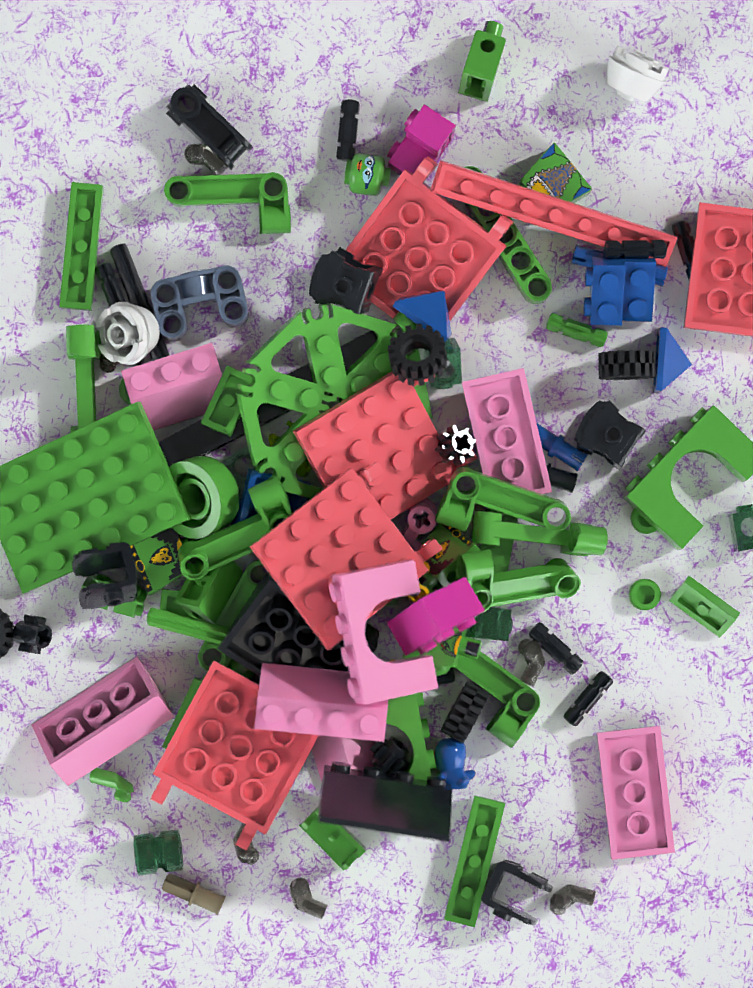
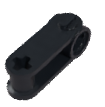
(208, 125)

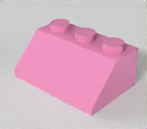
(175, 385)

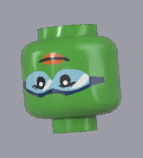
(366, 174)

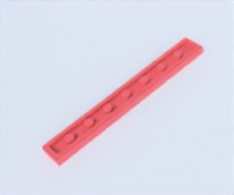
(541, 209)

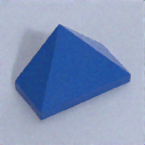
(427, 310)
(669, 360)

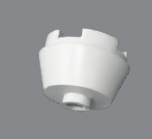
(635, 75)
(127, 332)

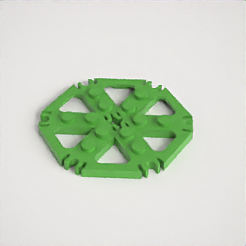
(304, 396)

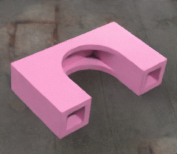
(356, 596)

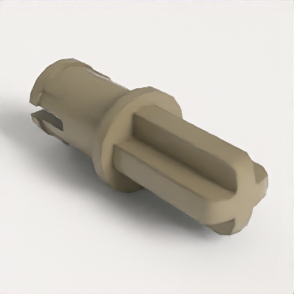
(193, 893)

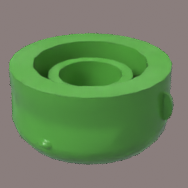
(219, 490)

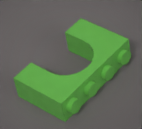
(653, 493)
(405, 715)

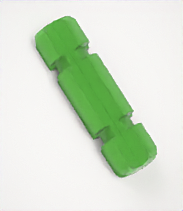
(576, 330)

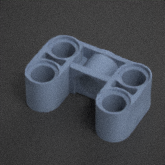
(195, 288)

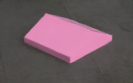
(339, 749)

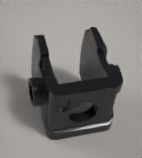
(344, 281)
(607, 433)
(94, 561)
(502, 909)

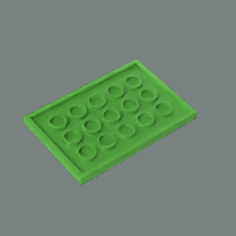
(84, 494)

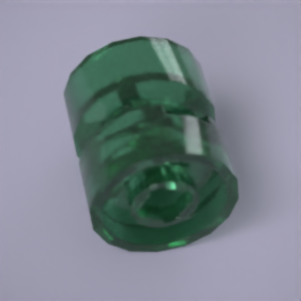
(158, 852)

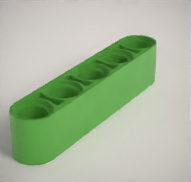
(516, 246)

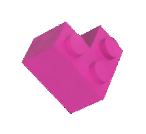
(425, 136)
(436, 617)

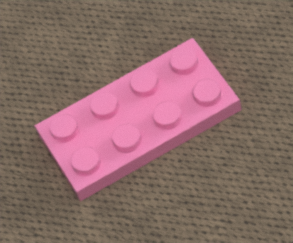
(507, 430)
(635, 792)

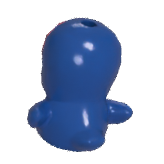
(450, 761)

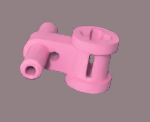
(417, 526)

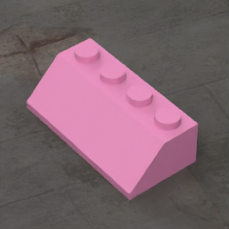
(315, 704)
(102, 721)

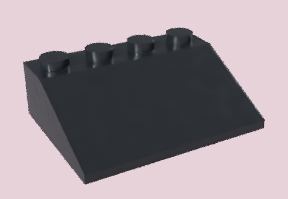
(276, 633)
(386, 802)

